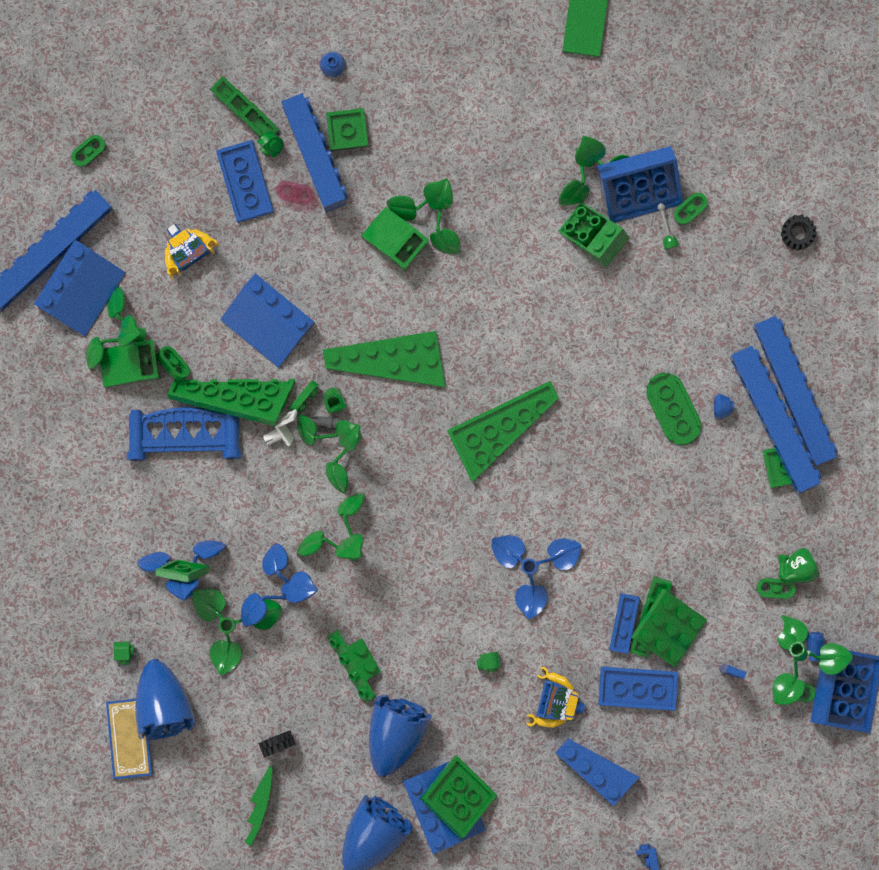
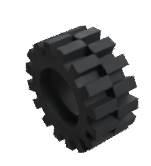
(806, 224)
(277, 743)

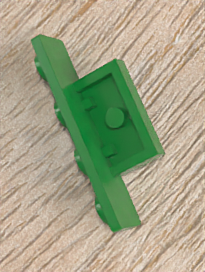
(357, 662)

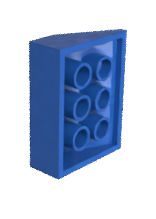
(640, 184)
(79, 288)
(267, 320)
(848, 697)
(435, 830)

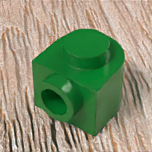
(270, 144)
(334, 400)
(123, 652)
(489, 662)

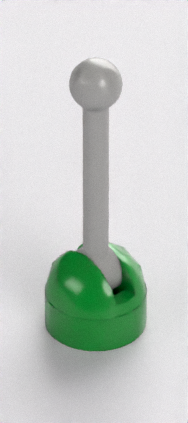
(669, 241)

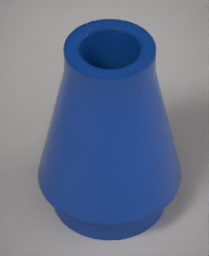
(814, 642)

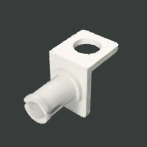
(281, 430)

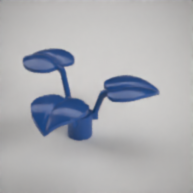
(509, 550)
(178, 588)
(295, 590)

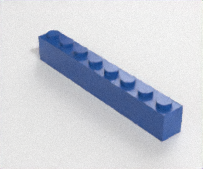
(51, 247)
(794, 390)
(775, 420)

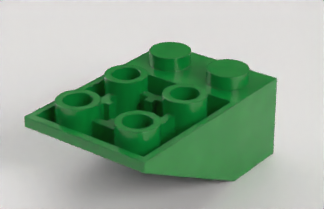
(594, 234)
(395, 238)
(130, 364)

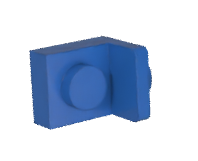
(651, 860)

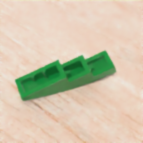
(242, 107)
(656, 587)
(261, 798)

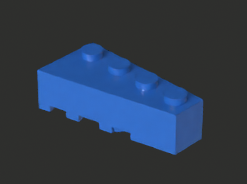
(602, 774)

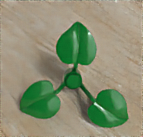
(586, 155)
(438, 196)
(128, 333)
(348, 435)
(350, 547)
(224, 654)
(833, 660)

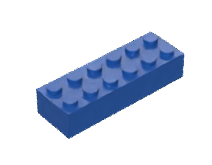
(312, 148)

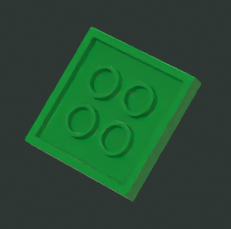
(669, 628)
(458, 797)

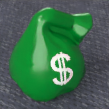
(798, 567)

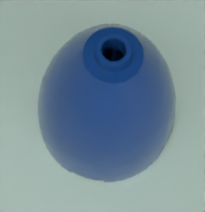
(161, 703)
(395, 733)
(373, 834)

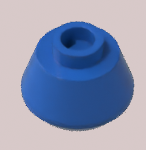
(329, 68)
(722, 406)

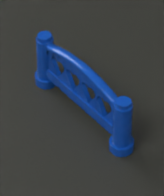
(142, 440)

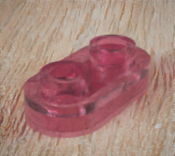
(295, 192)

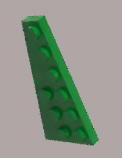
(400, 358)
(237, 397)
(492, 432)

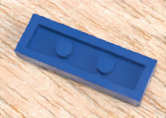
(624, 623)

